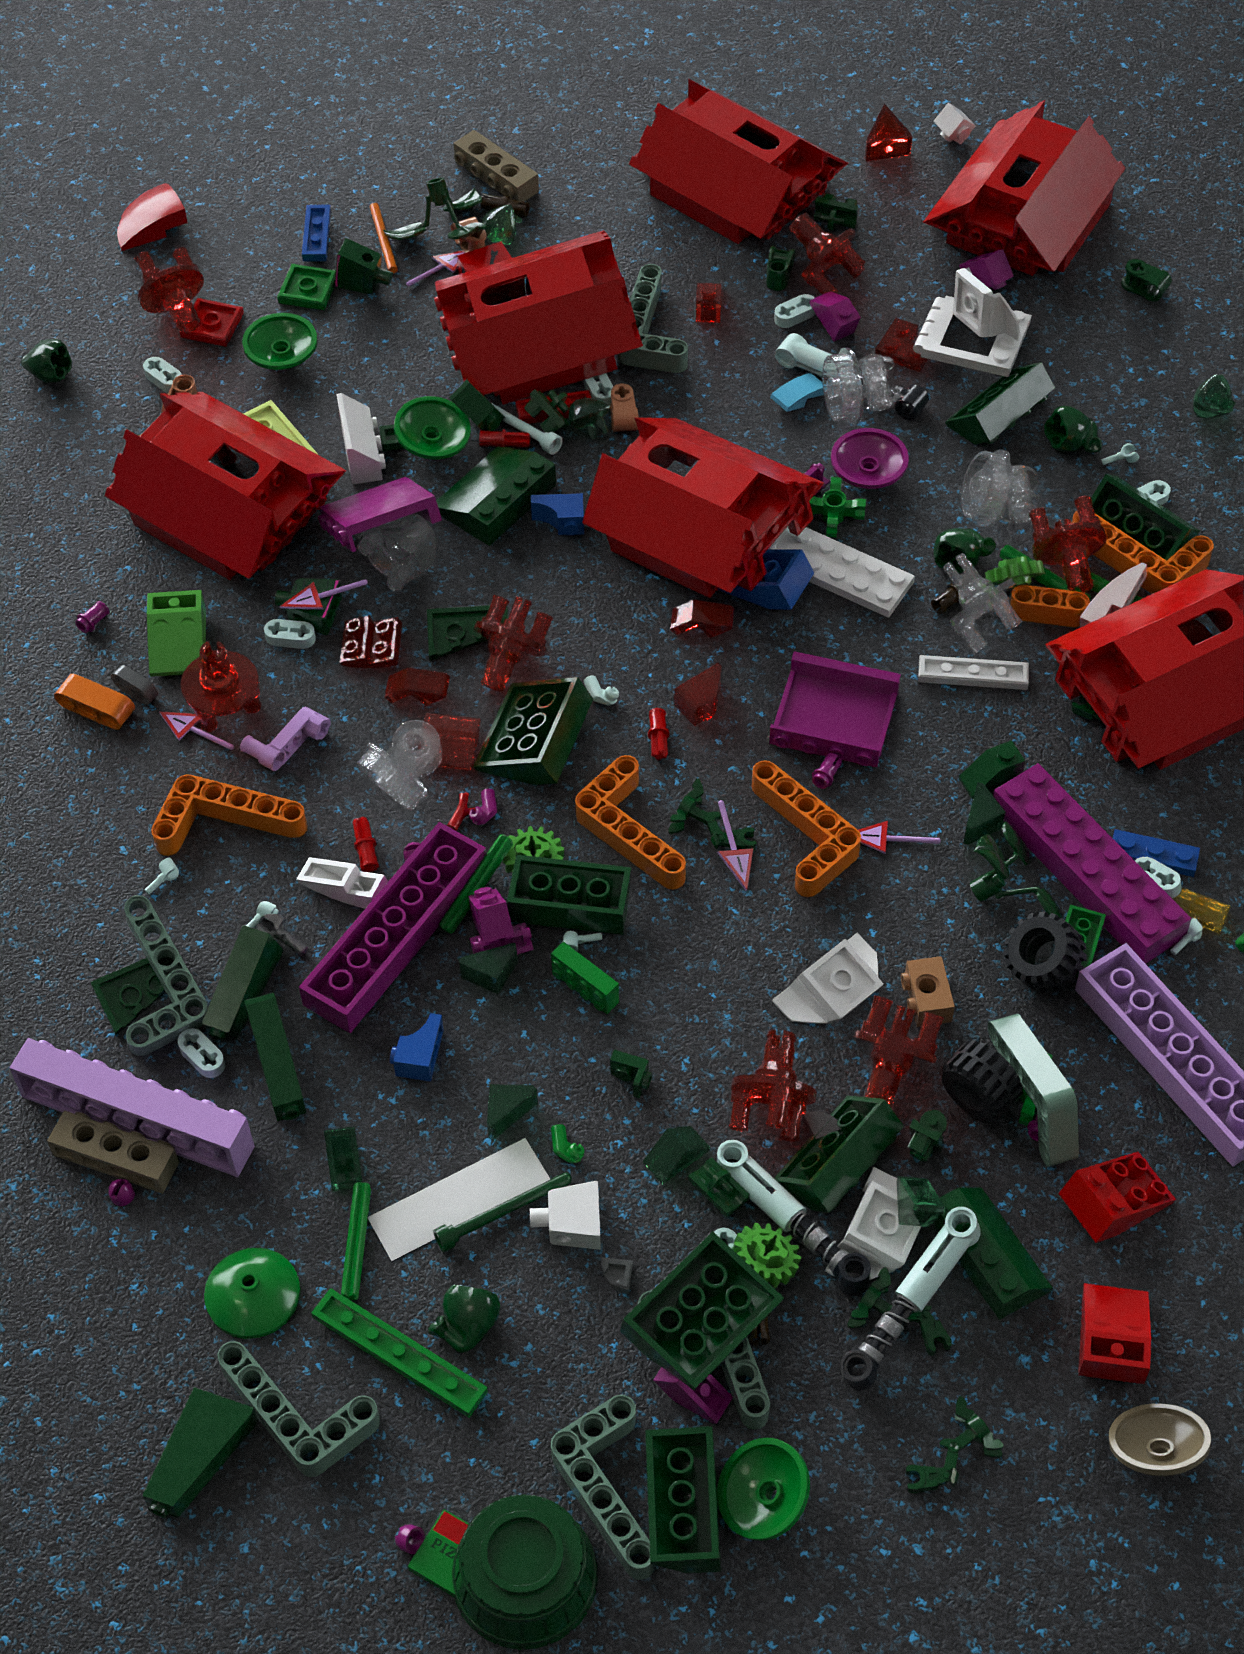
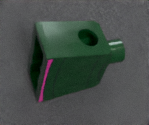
(359, 268)
(319, 618)

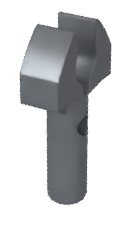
(282, 934)

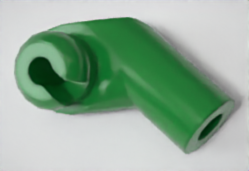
(564, 1149)

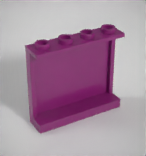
(376, 508)
(835, 709)

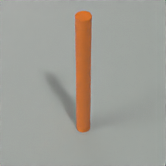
(383, 239)

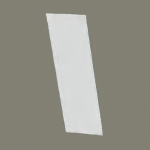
(458, 1198)

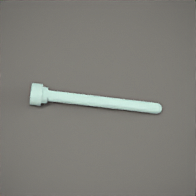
(549, 442)

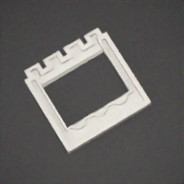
(1001, 355)

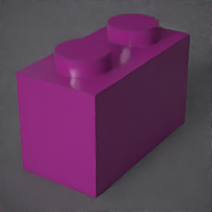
(490, 914)

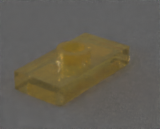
(1207, 911)

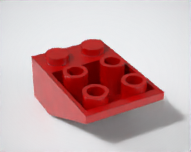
(1115, 1195)
(1115, 1334)

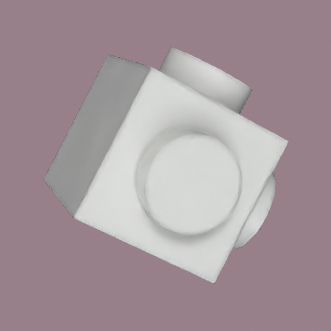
(954, 124)

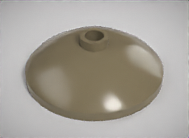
(1160, 1439)

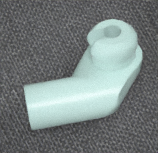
(606, 697)

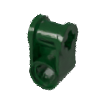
(779, 268)
(1146, 281)

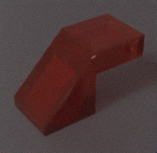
(708, 616)
(422, 684)

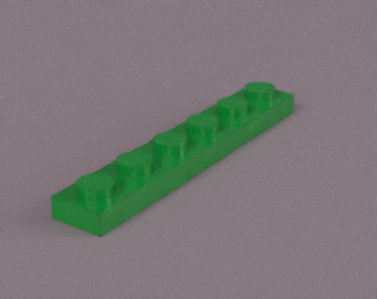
(400, 1352)

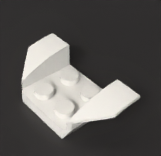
(981, 309)
(832, 984)
(876, 1227)

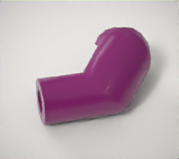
(487, 810)

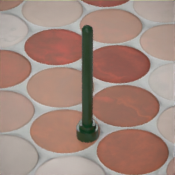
(449, 1235)

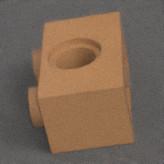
(931, 976)

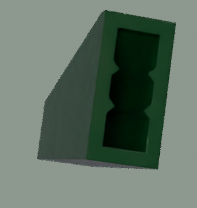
(243, 978)
(275, 1057)
(197, 1448)

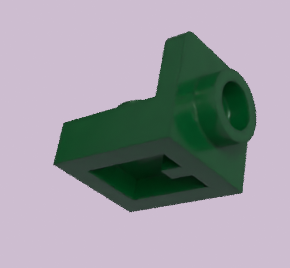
(631, 1067)

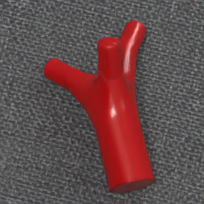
(461, 812)

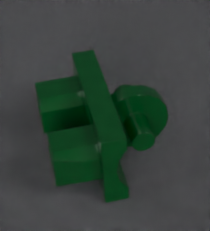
(836, 212)
(540, 402)
(927, 1135)
(719, 1187)

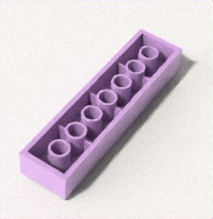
(1169, 1046)
(79, 1085)

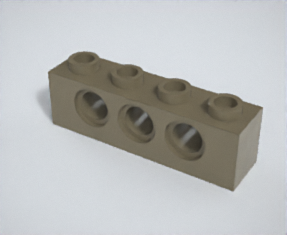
(496, 167)
(151, 1173)

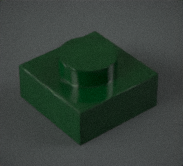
(388, 438)

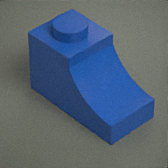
(561, 511)
(417, 1053)

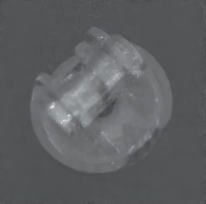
(844, 389)
(998, 490)
(401, 766)

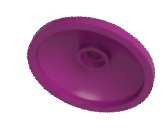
(869, 458)

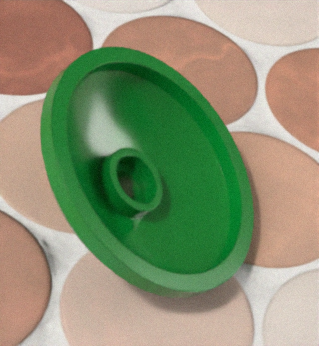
(279, 341)
(432, 427)
(257, 1308)
(749, 1482)

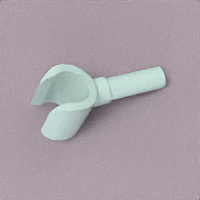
(1125, 450)
(169, 872)
(263, 909)
(1194, 933)
(573, 939)

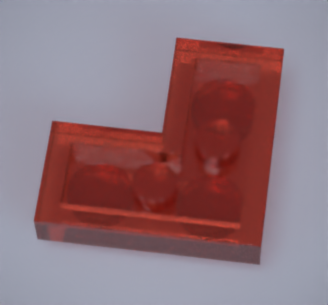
(899, 346)

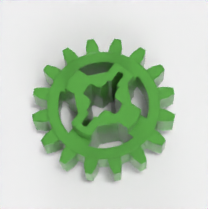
(1017, 569)
(541, 844)
(781, 1257)

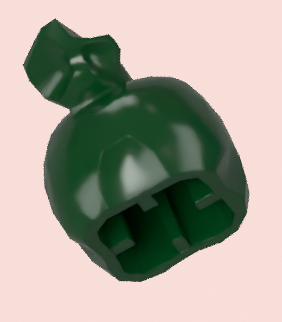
(48, 361)
(1072, 429)
(958, 541)
(466, 1317)

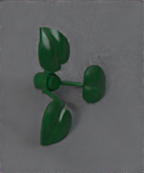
(440, 196)
(993, 881)

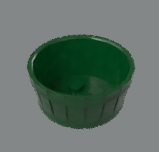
(524, 1572)

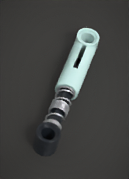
(796, 352)
(791, 1215)
(913, 1294)

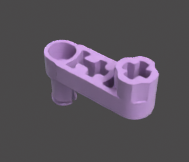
(300, 727)

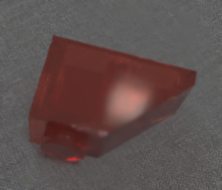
(708, 302)
(699, 696)

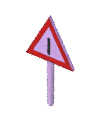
(445, 260)
(310, 599)
(184, 722)
(876, 837)
(736, 860)

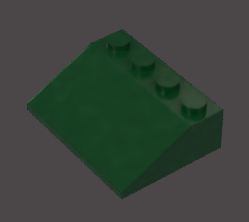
(497, 492)
(535, 730)
(700, 1312)

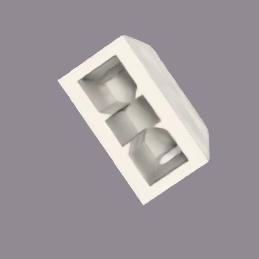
(571, 1216)

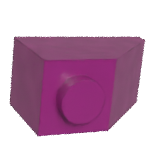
(990, 268)
(836, 314)
(707, 1400)

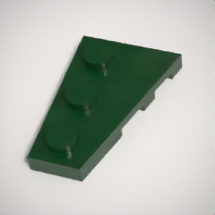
(453, 629)
(128, 992)

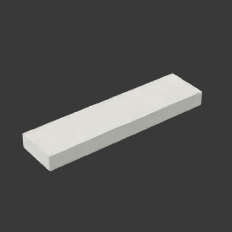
(973, 672)

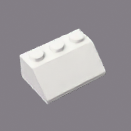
(360, 440)

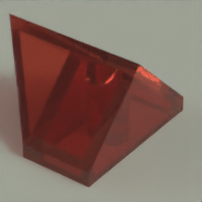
(887, 137)

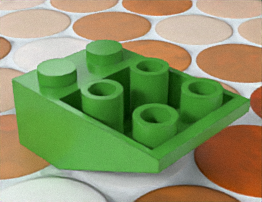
(174, 630)

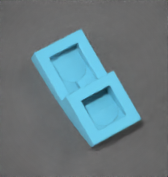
(797, 391)

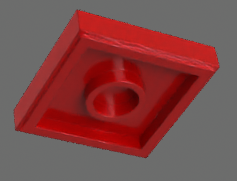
(216, 320)

